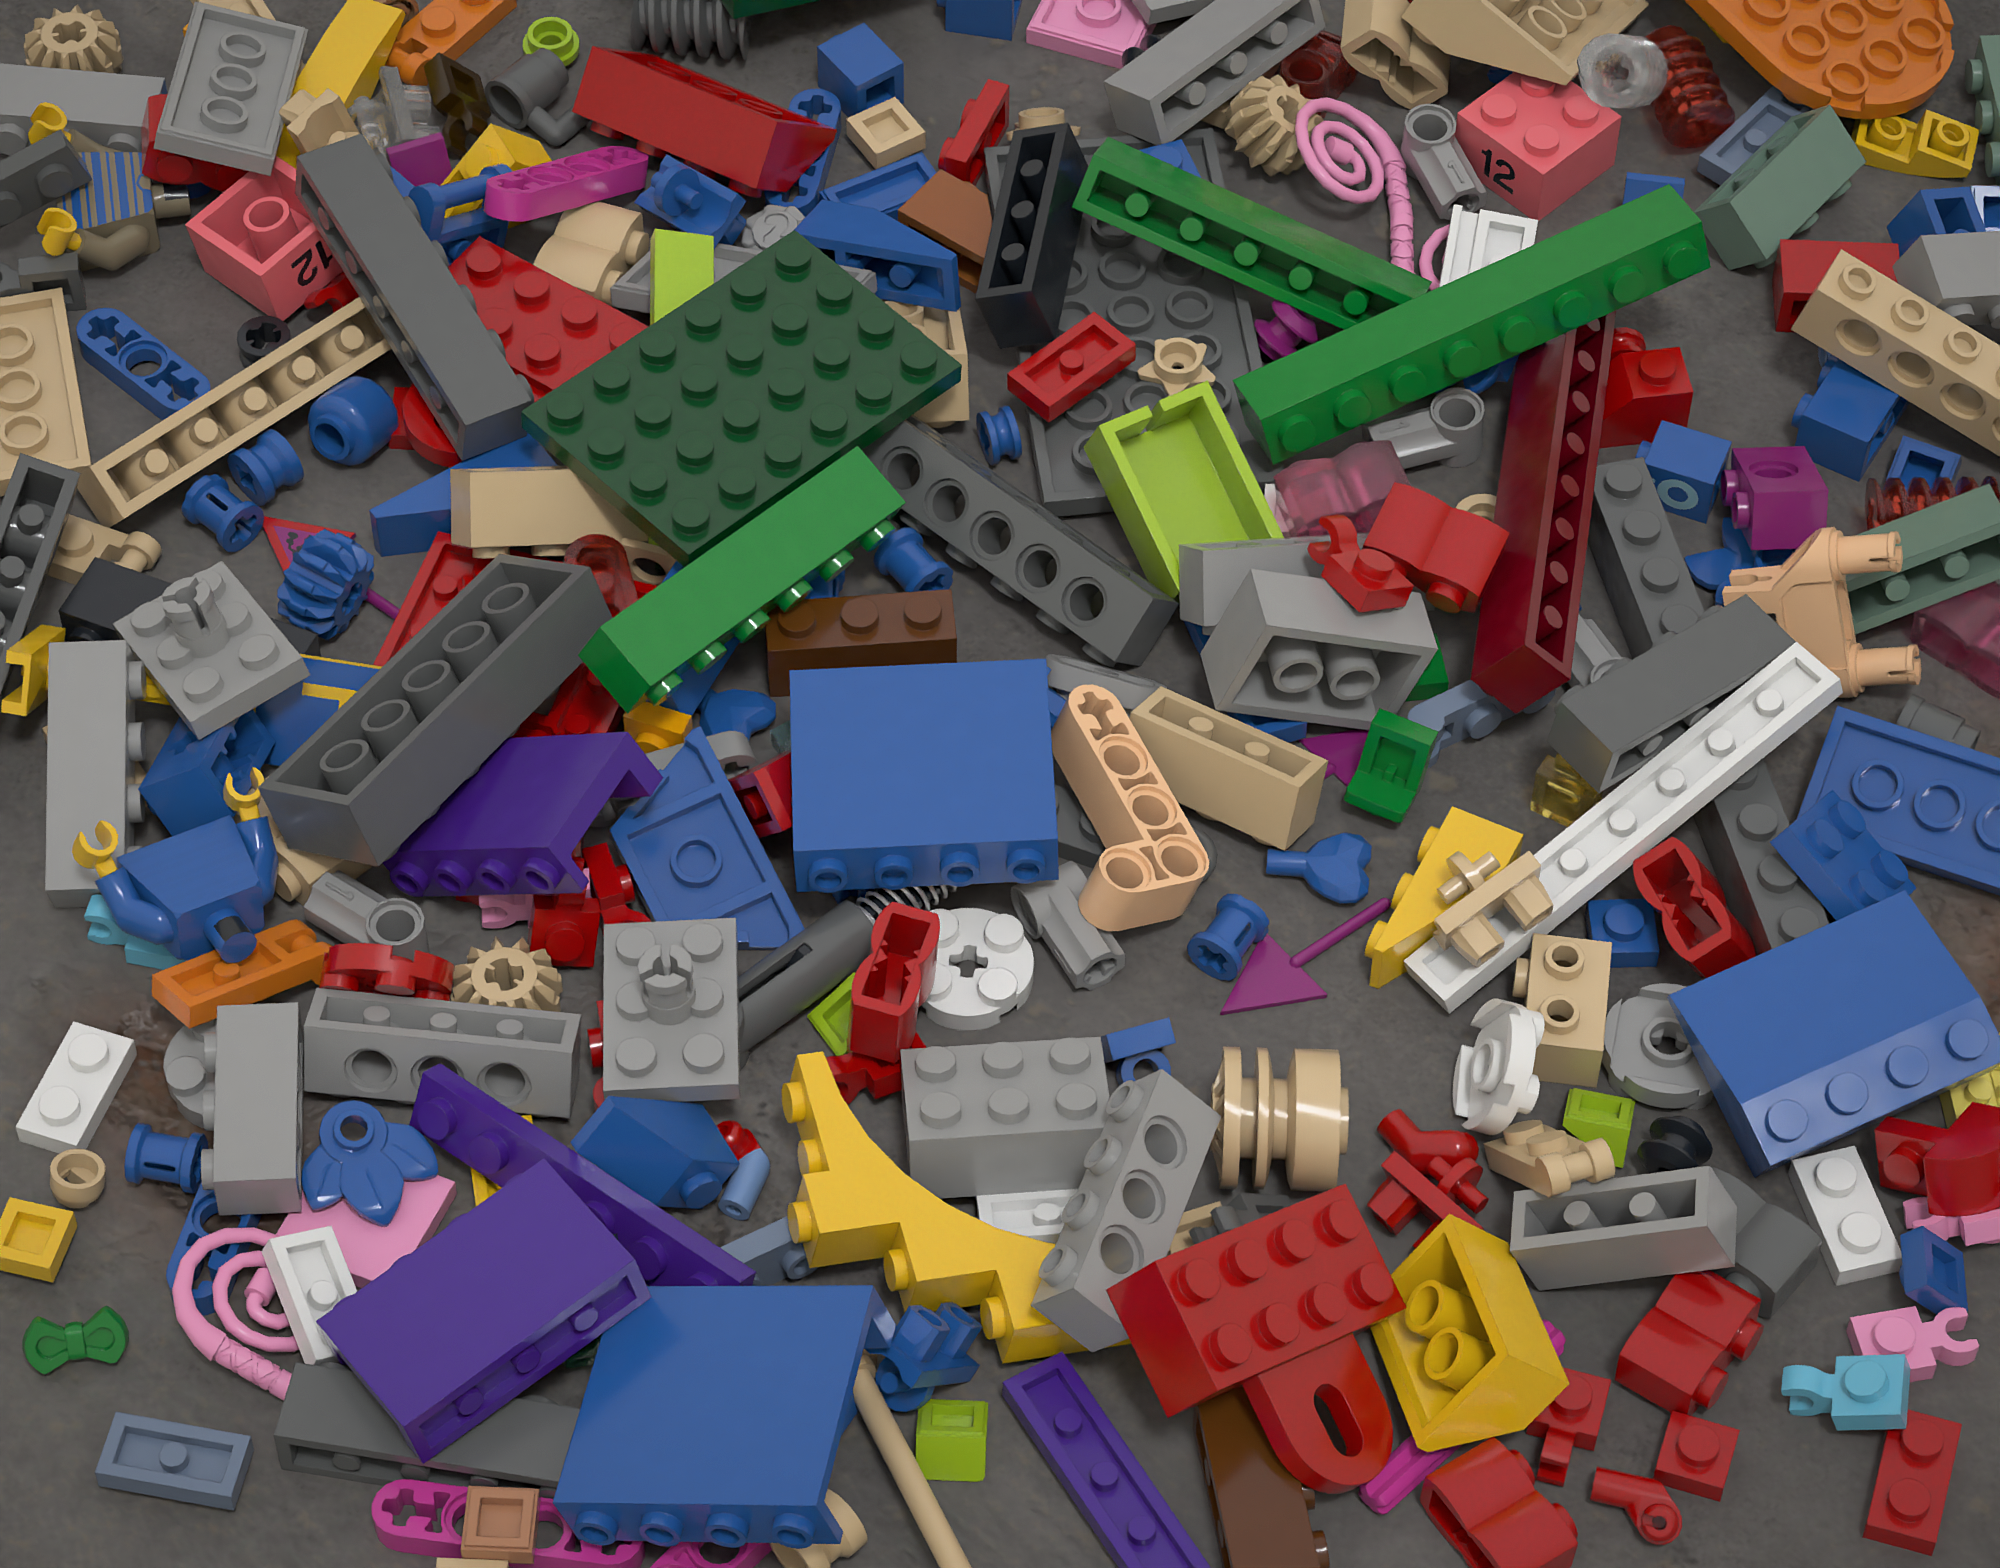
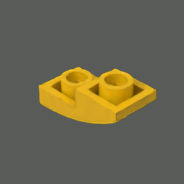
(1927, 149)

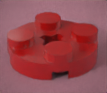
(377, 971)

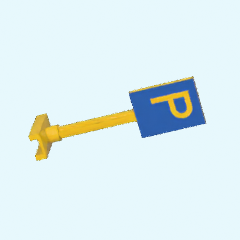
(287, 716)

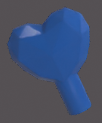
(735, 711)
(1329, 866)

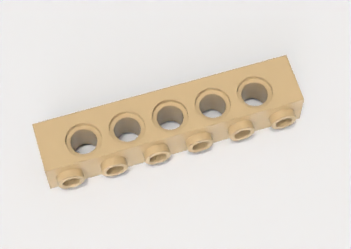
(1907, 347)
(231, 413)

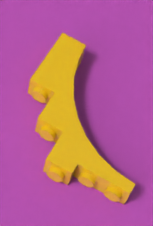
(865, 1208)

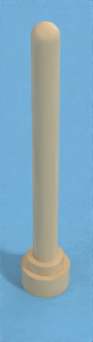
(905, 1467)

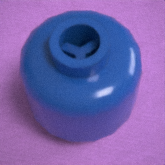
(352, 420)

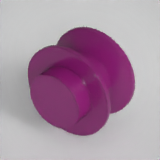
(1285, 330)

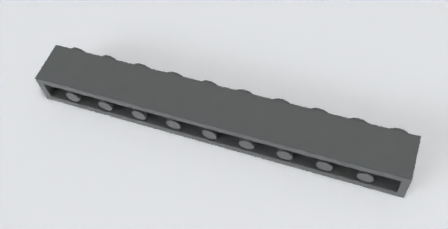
(1657, 596)

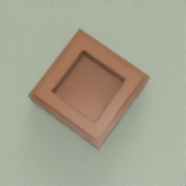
(501, 1524)

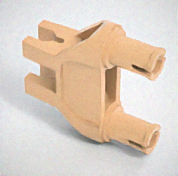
(1815, 609)

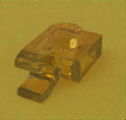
(1561, 792)

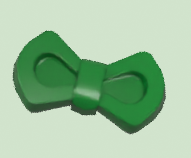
(51, 1345)

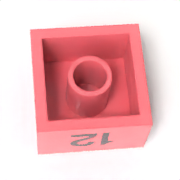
(1537, 141)
(263, 242)

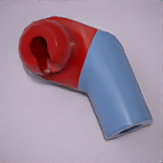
(749, 1176)

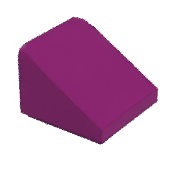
(421, 160)

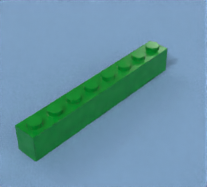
(1472, 323)

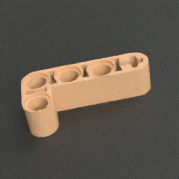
(1151, 848)

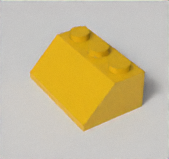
(1470, 1343)

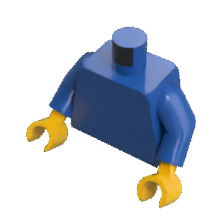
(194, 887)

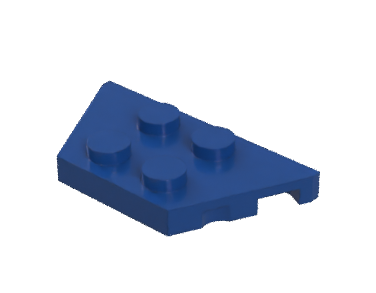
(699, 854)

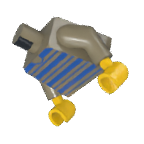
(113, 213)

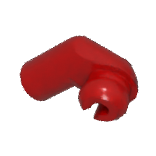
(1423, 1146)
(1643, 1500)

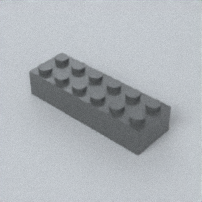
(436, 710)

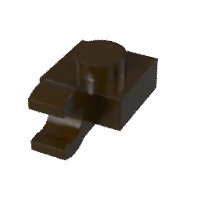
(460, 98)

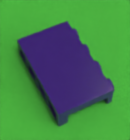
(522, 817)
(484, 1309)

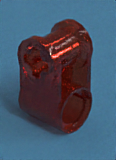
(1318, 68)

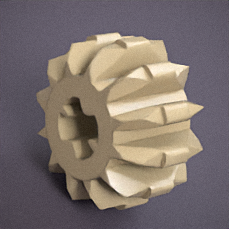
(74, 42)
(1264, 124)
(508, 978)

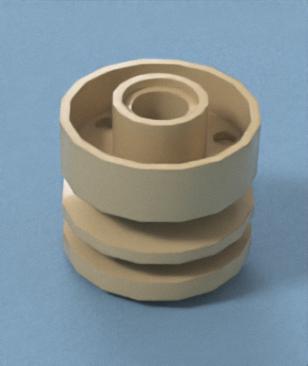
(1281, 1119)

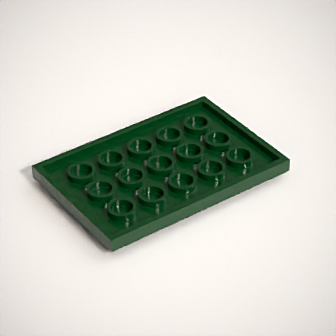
(740, 397)

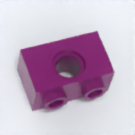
(1774, 496)

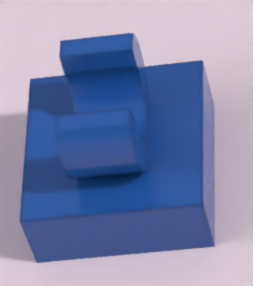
(1138, 1045)

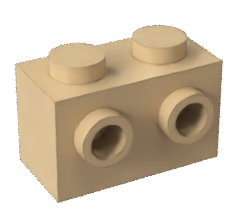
(1569, 987)

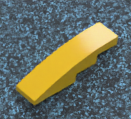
(347, 58)

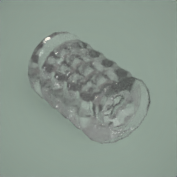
(1600, 77)

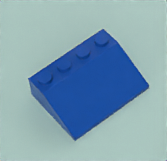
(1836, 1032)

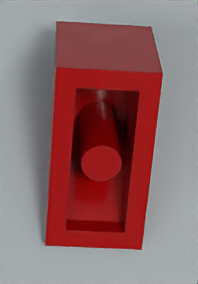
(1642, 393)
(767, 794)

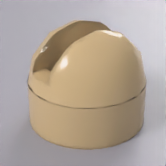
(84, 1172)

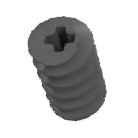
(688, 22)

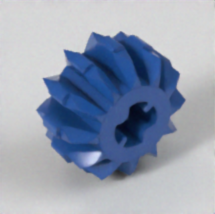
(325, 584)

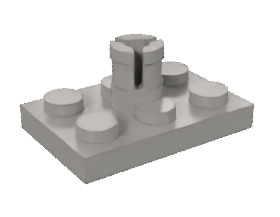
(211, 649)
(671, 1010)

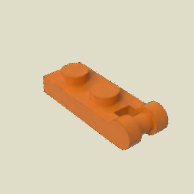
(443, 28)
(280, 961)

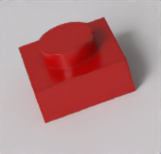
(1696, 1455)

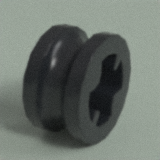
(255, 333)

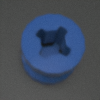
(265, 467)

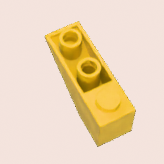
(1417, 897)

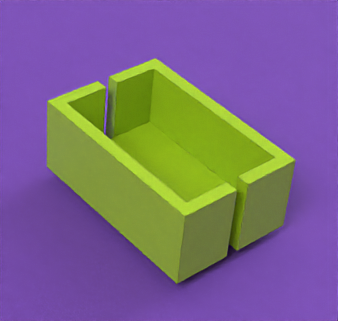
(1178, 481)

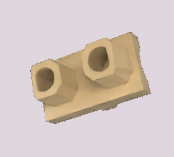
(317, 120)
(1467, 922)

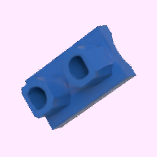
(693, 202)
(926, 1353)

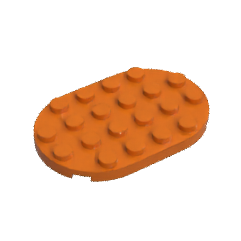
(1841, 53)

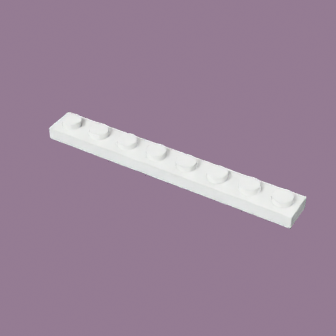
(1645, 811)

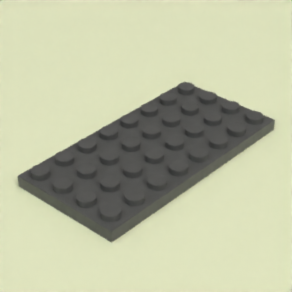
(1146, 298)

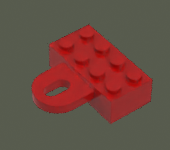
(543, 324)
(1280, 1317)

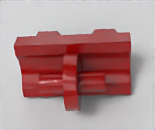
(1408, 1192)

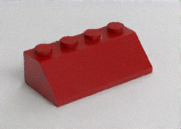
(698, 120)

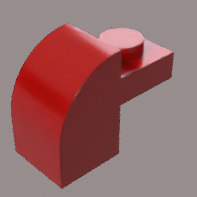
(1949, 1166)

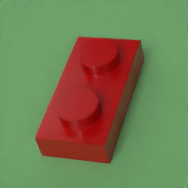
(981, 126)
(1071, 366)
(1913, 1483)

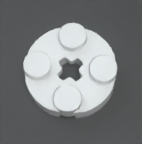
(1006, 980)
(1496, 1074)

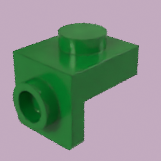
(1391, 766)

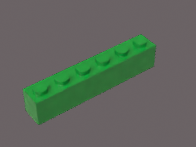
(1241, 238)
(742, 580)

